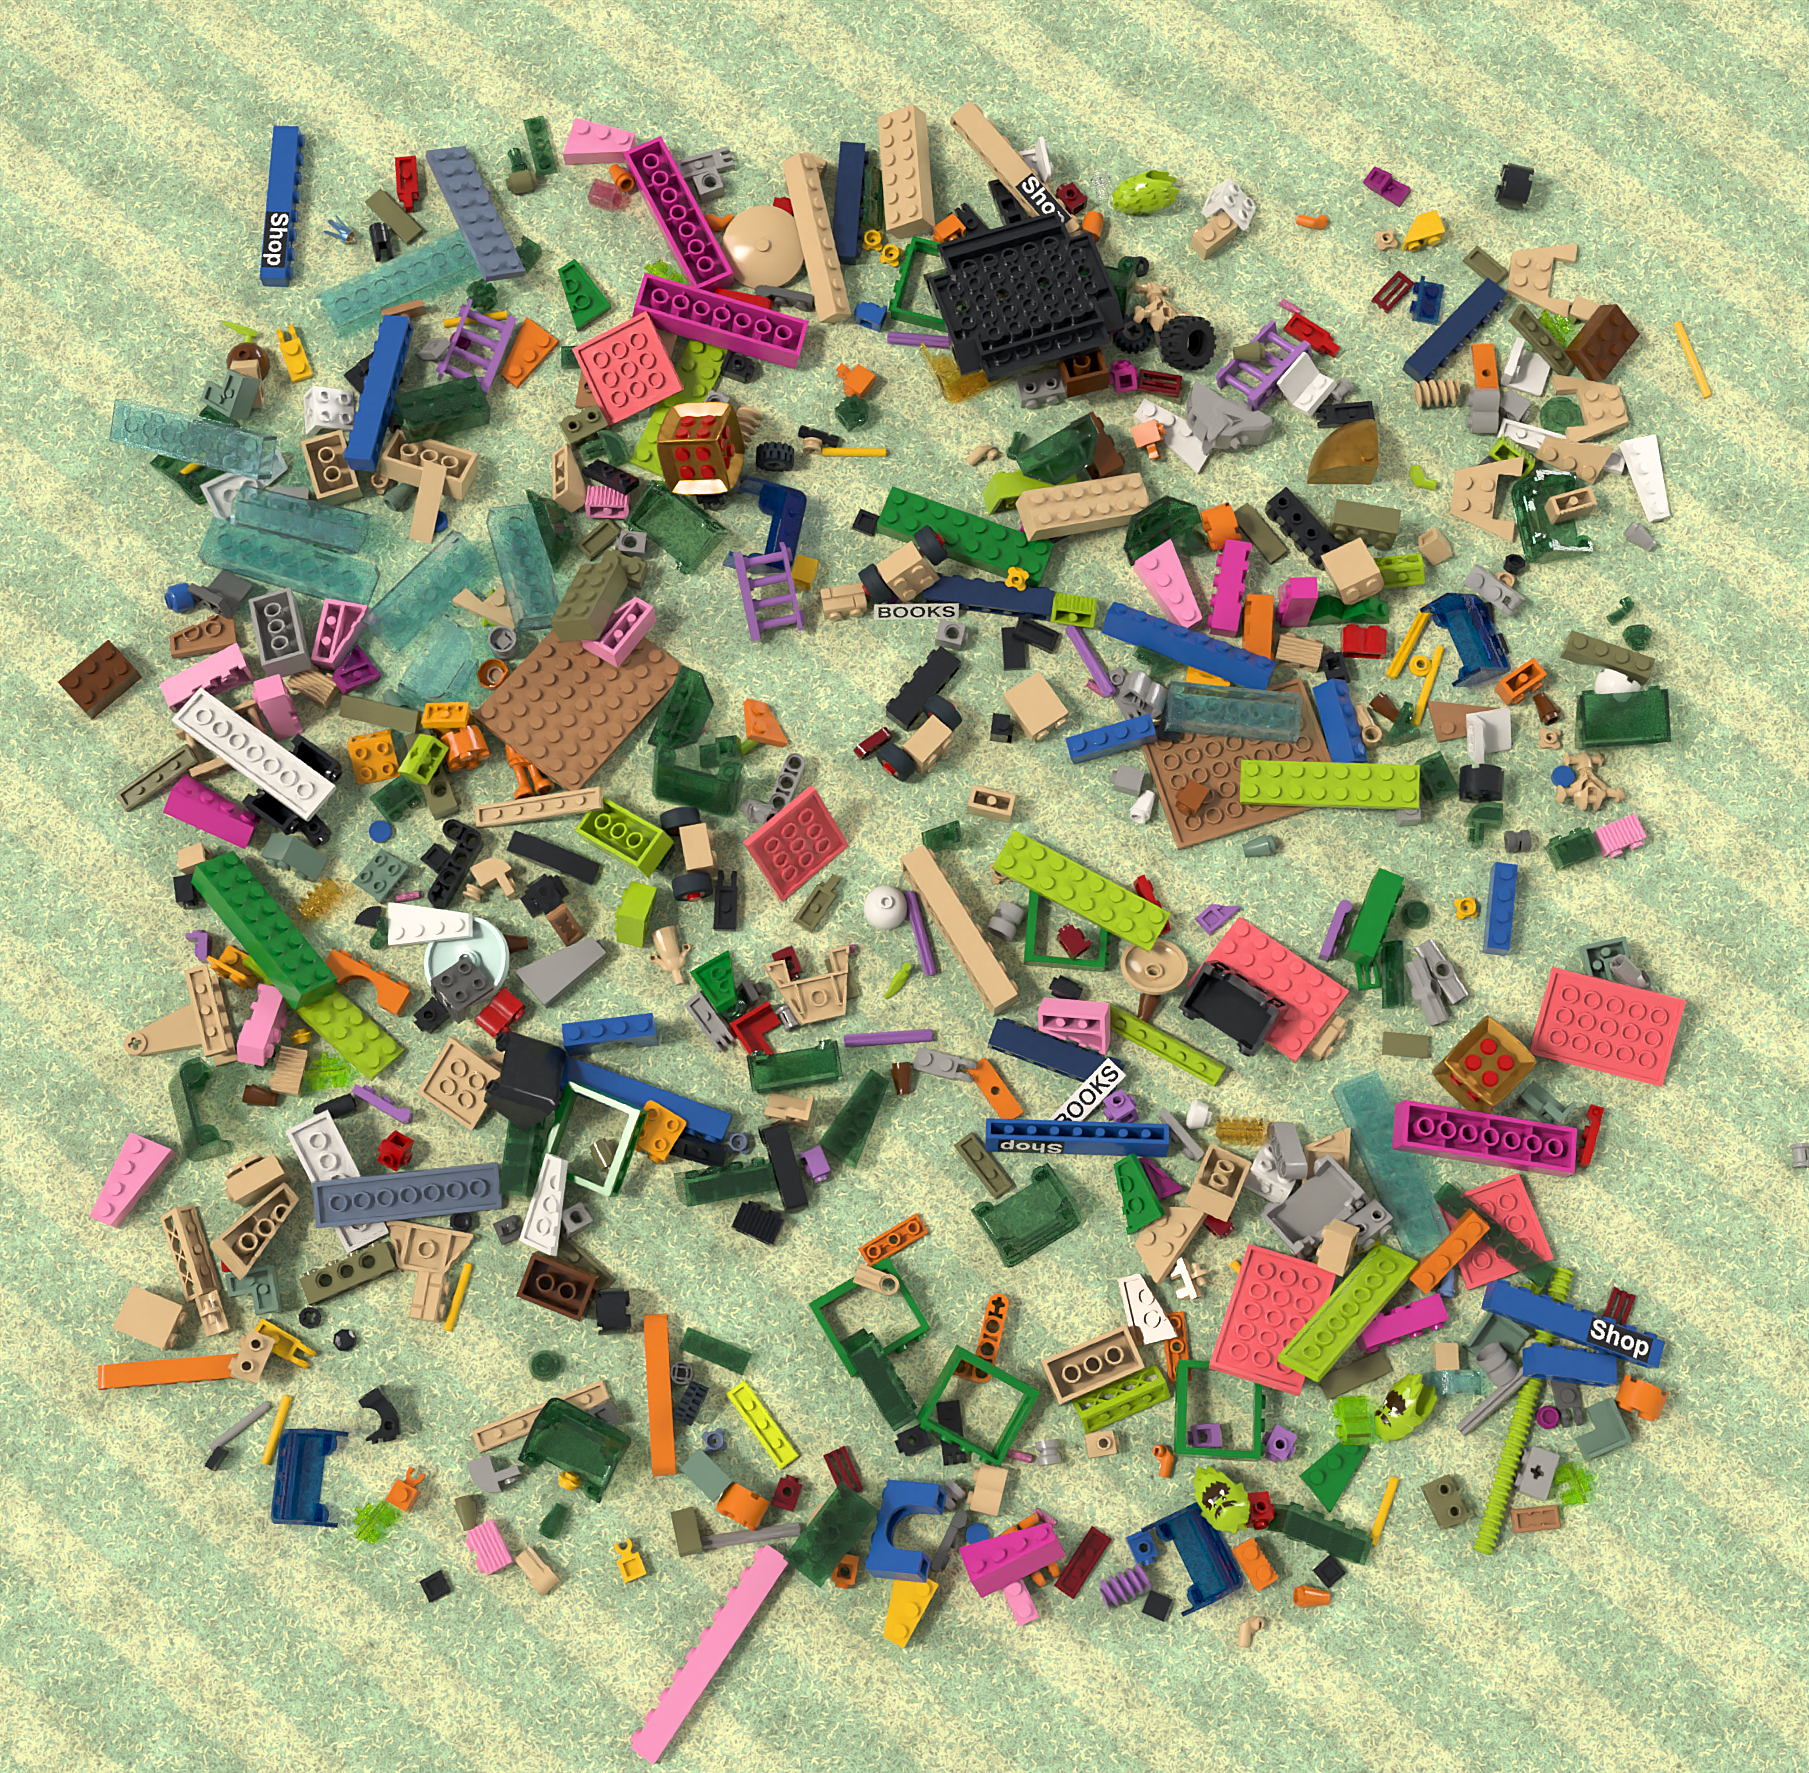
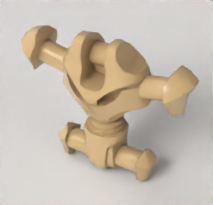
(1159, 310)
(1588, 787)

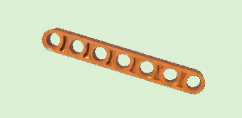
(164, 1371)
(659, 1395)

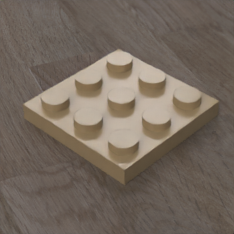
(459, 1082)

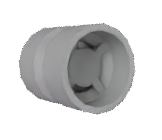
(503, 643)
(1006, 919)
(1496, 1363)

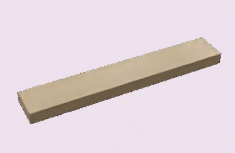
(539, 807)
(521, 1422)

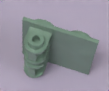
(381, 876)

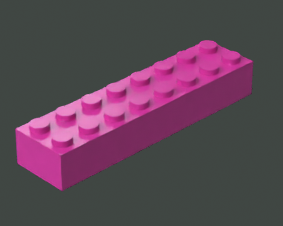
(678, 216)
(721, 321)
(1484, 1138)

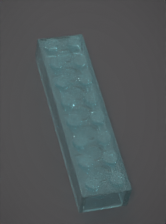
(397, 282)
(193, 439)
(288, 564)
(1392, 1172)

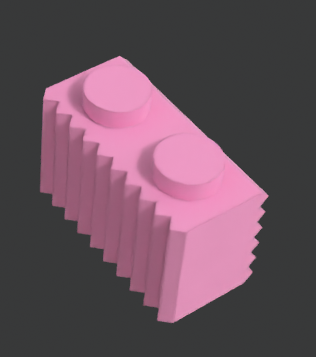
(607, 503)
(1619, 836)
(489, 1547)
(1020, 1602)

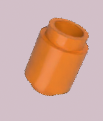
(1094, 223)

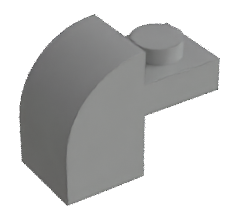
(487, 1478)

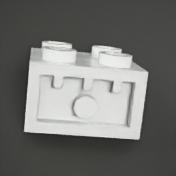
(1232, 200)
(1525, 370)
(1305, 386)
(328, 409)
(1488, 733)
(1264, 1177)

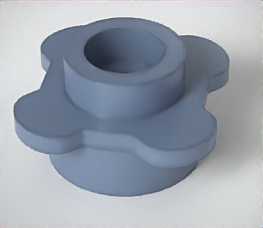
(743, 1147)
(719, 1445)

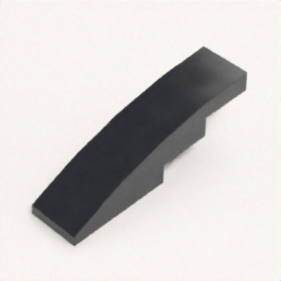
(1005, 203)
(552, 857)

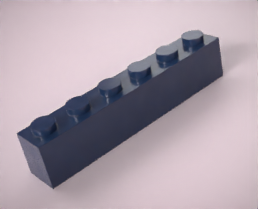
(848, 201)
(1454, 331)
(991, 597)
(1046, 1051)

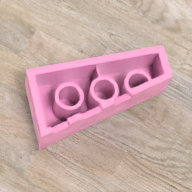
(1168, 585)
(214, 675)
(130, 1178)

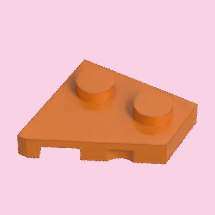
(761, 724)

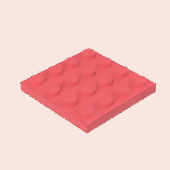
(628, 369)
(796, 843)
(1498, 1201)

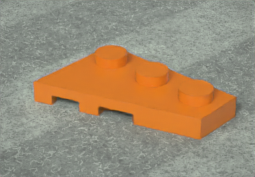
(527, 353)

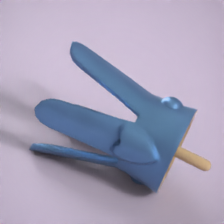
(346, 234)

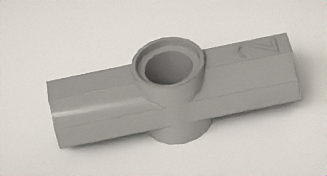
(757, 812)
(1630, 974)
(1450, 983)
(1426, 991)

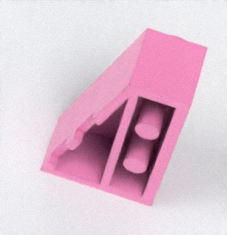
(597, 143)
(622, 632)
(337, 633)
(277, 706)
(1077, 1020)
(264, 1027)

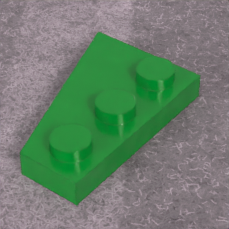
(582, 295)
(717, 981)
(1138, 1196)
(1332, 1473)

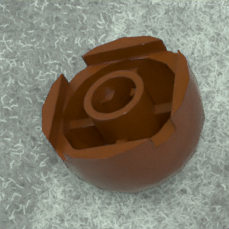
(249, 351)

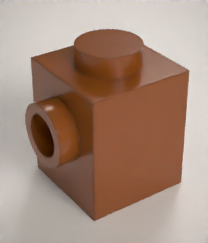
(1191, 798)

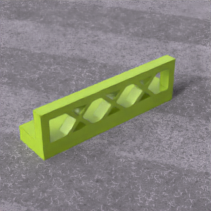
(1402, 571)
(1123, 1402)

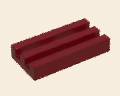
(1382, 304)
(1157, 390)
(1623, 1294)
(835, 1453)

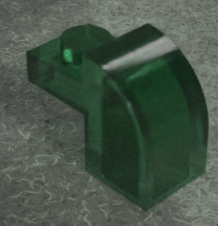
(609, 444)
(723, 750)
(1483, 816)

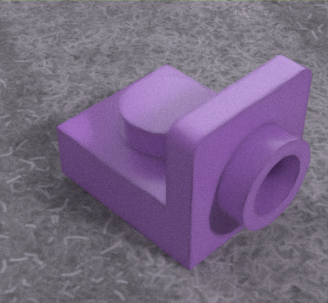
(204, 946)

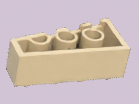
(249, 1235)

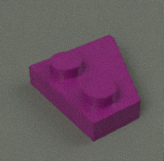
(355, 672)
(1160, 1182)

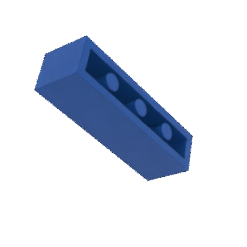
(1339, 722)
(1111, 739)
(1500, 909)
(1569, 1366)

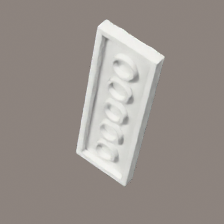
(328, 1158)

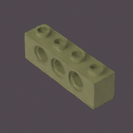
(444, 805)
(313, 1279)

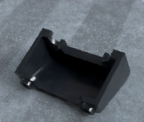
(273, 811)
(1233, 1006)
(527, 1079)

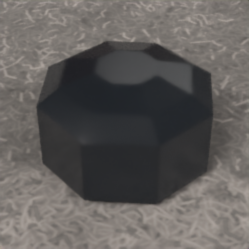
(1514, 564)
(461, 1222)
(344, 1340)

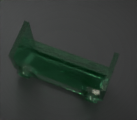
(795, 1068)

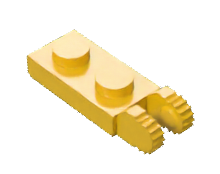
(294, 356)
(285, 1344)

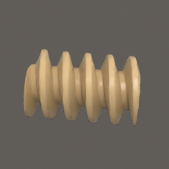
(1436, 391)
(747, 420)

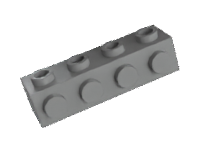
(1042, 388)

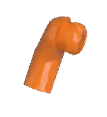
(716, 223)
(1316, 223)
(1166, 1459)

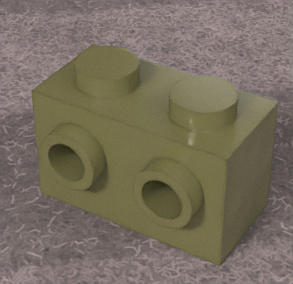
(583, 426)
(634, 568)
(1445, 1501)

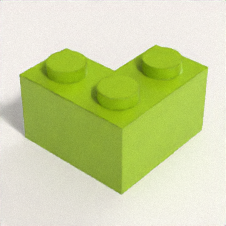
(635, 913)

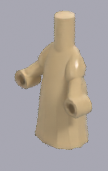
(671, 958)

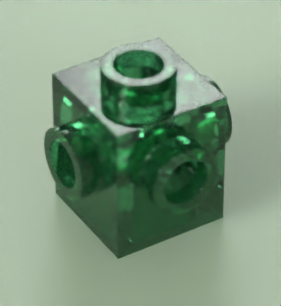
(483, 296)
(852, 412)

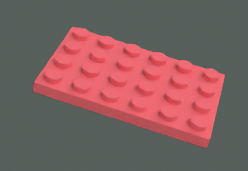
(1282, 973)
(1607, 1026)
(1265, 1312)

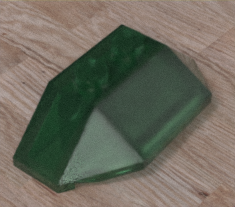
(1061, 453)
(1157, 524)
(551, 528)
(684, 711)

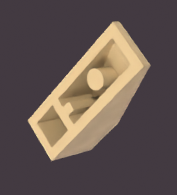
(568, 483)

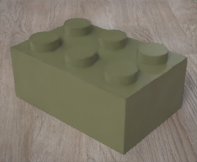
(1374, 524)

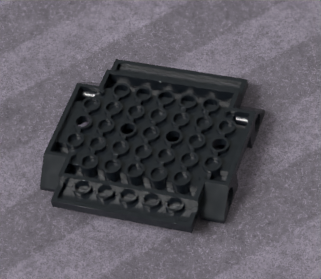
(1034, 322)

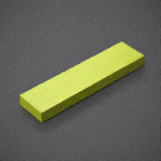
(762, 1424)

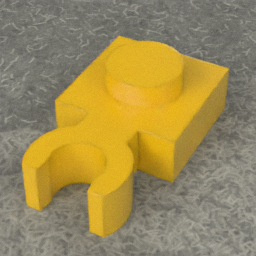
(631, 1564)

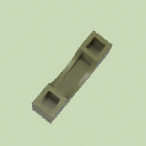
(1589, 650)

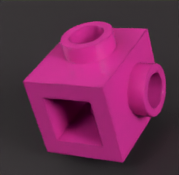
(1123, 376)

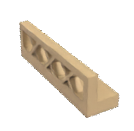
(193, 1251)

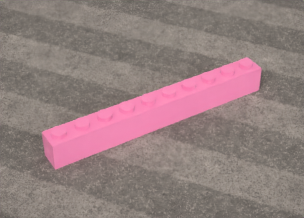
(709, 1655)

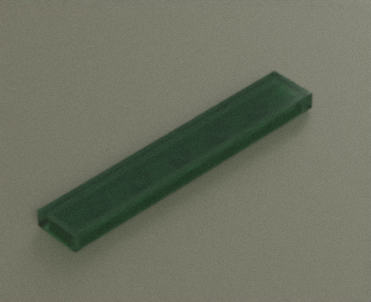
(1497, 1236)

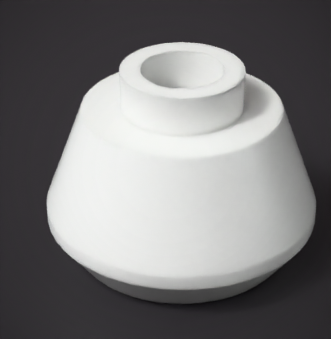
(1198, 1115)

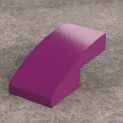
(1385, 186)

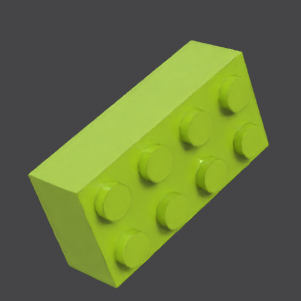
(625, 837)

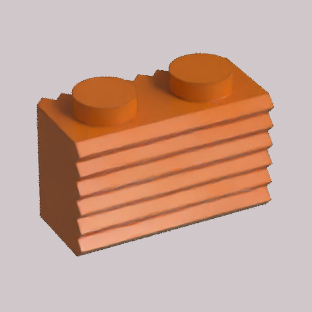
(1254, 1564)

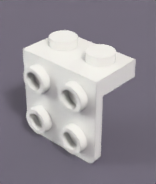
(1038, 160)

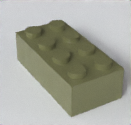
(589, 601)

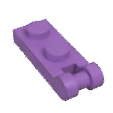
(1335, 929)
(385, 1104)

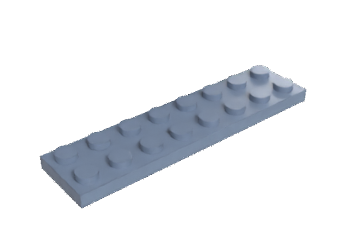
(475, 213)
(406, 1194)

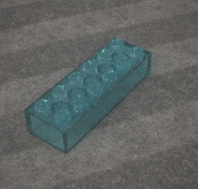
(299, 519)
(523, 566)
(424, 592)
(1233, 712)

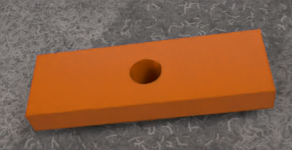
(1484, 363)
(987, 1079)
(906, 1233)
(1172, 1356)

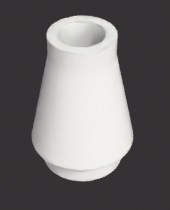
(1141, 810)

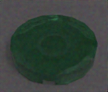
(1553, 418)

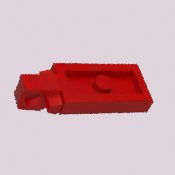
(407, 181)
(1304, 329)
(1144, 889)
(1590, 1135)

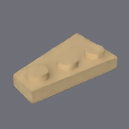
(1576, 457)

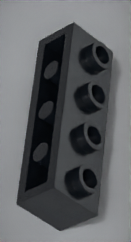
(1301, 526)

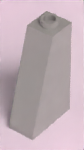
(562, 970)

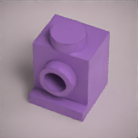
(816, 1164)
(1212, 1432)

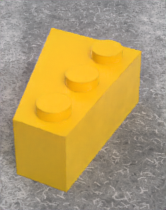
(906, 1608)

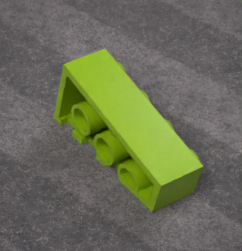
(1006, 488)

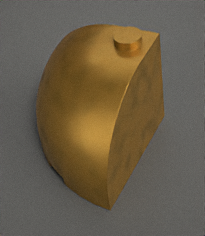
(1346, 455)

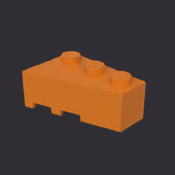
(1257, 625)

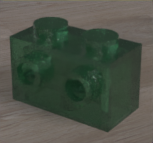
(1436, 778)
(396, 798)
(1572, 848)

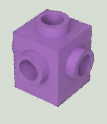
(1120, 1107)
(1286, 1441)

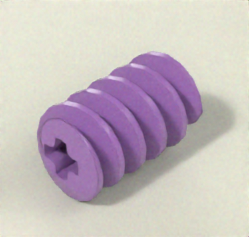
(1124, 1585)

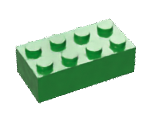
(1373, 917)

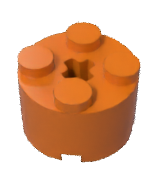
(1220, 525)
(465, 748)
(1641, 1397)
(742, 1506)

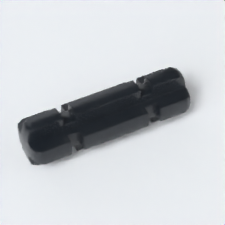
(805, 432)

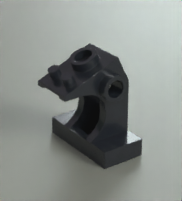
(544, 895)
(378, 1400)

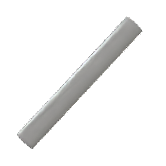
(240, 1426)

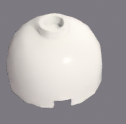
(1613, 682)
(885, 907)

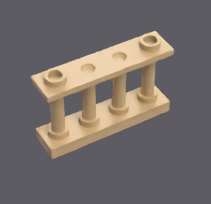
(214, 767)
(211, 1015)

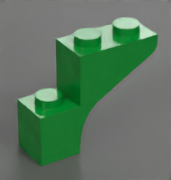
(1332, 610)

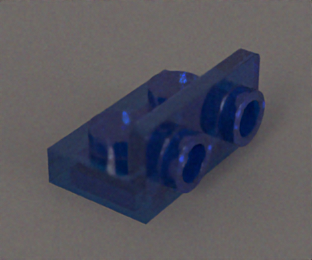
(1427, 301)

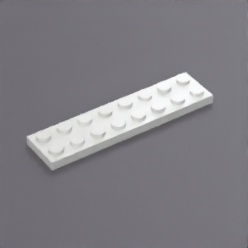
(254, 754)

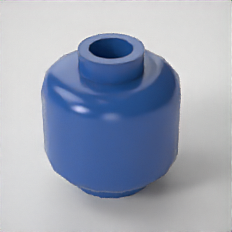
(179, 598)

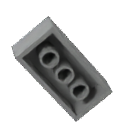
(280, 633)

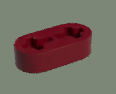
(873, 743)

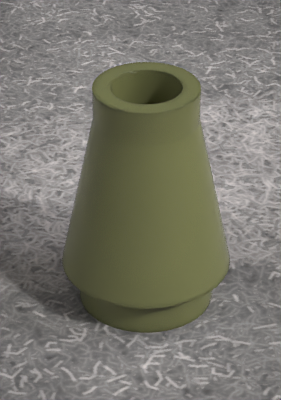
(1250, 352)
(467, 1511)

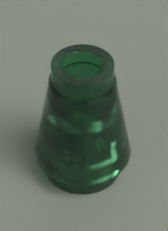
(553, 1522)

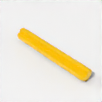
(1407, 644)

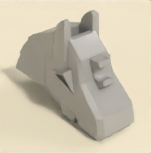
(1224, 422)

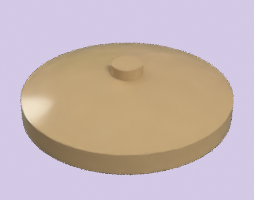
(763, 247)

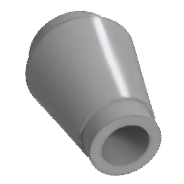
(1639, 536)

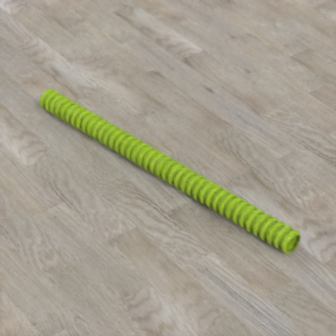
(1517, 1433)

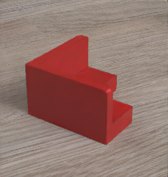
(753, 1025)

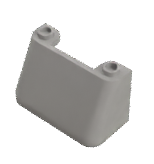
(1313, 1205)

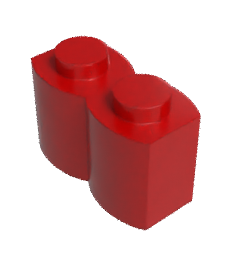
(1363, 642)
(500, 1013)

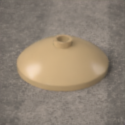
(1163, 961)

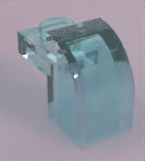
(1455, 1382)

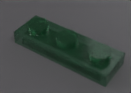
(715, 1351)

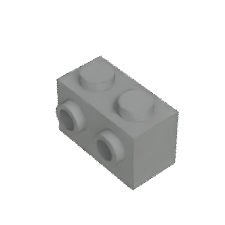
(1373, 1223)

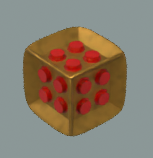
(700, 448)
(1484, 1066)

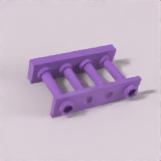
(496, 346)
(1268, 388)
(752, 605)

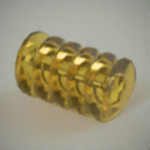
(318, 899)
(1238, 1130)

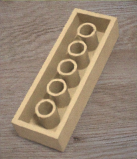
(906, 172)
(1081, 506)

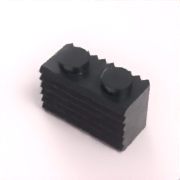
(758, 1223)

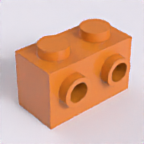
(1520, 682)

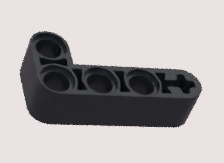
(451, 867)
(785, 1168)

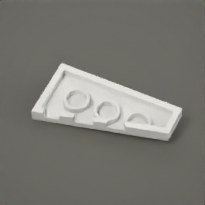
(1178, 434)
(1646, 472)
(222, 489)
(424, 925)
(545, 1210)

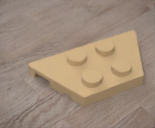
(1335, 1145)
(1167, 1238)
(426, 1247)

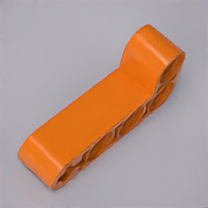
(987, 1338)

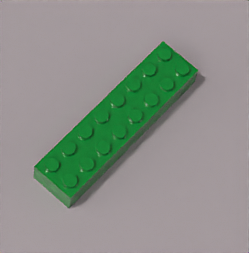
(967, 536)
(264, 930)

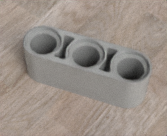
(791, 775)
(1287, 1150)

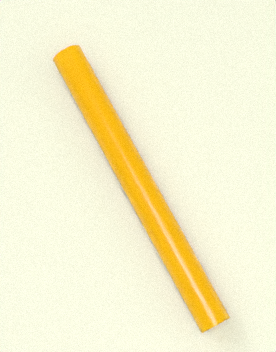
(1692, 359)
(1428, 685)

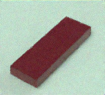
(1082, 1562)

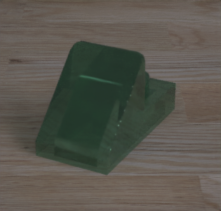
(1159, 662)
(1401, 731)
(943, 837)

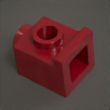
(1076, 202)
(1072, 941)
(790, 955)
(1218, 1227)
(781, 1501)

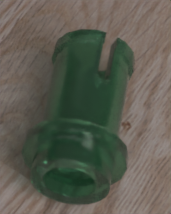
(516, 160)
(1016, 445)

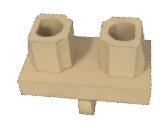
(1190, 1289)
(212, 1313)

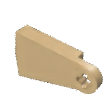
(169, 1034)

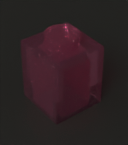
(604, 195)

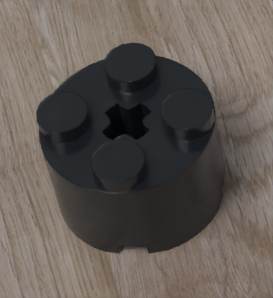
(1514, 186)
(1481, 783)
(612, 1311)

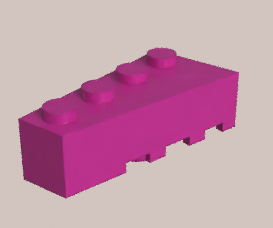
(1229, 588)
(1296, 601)
(210, 812)
(1403, 1321)
(1010, 1557)

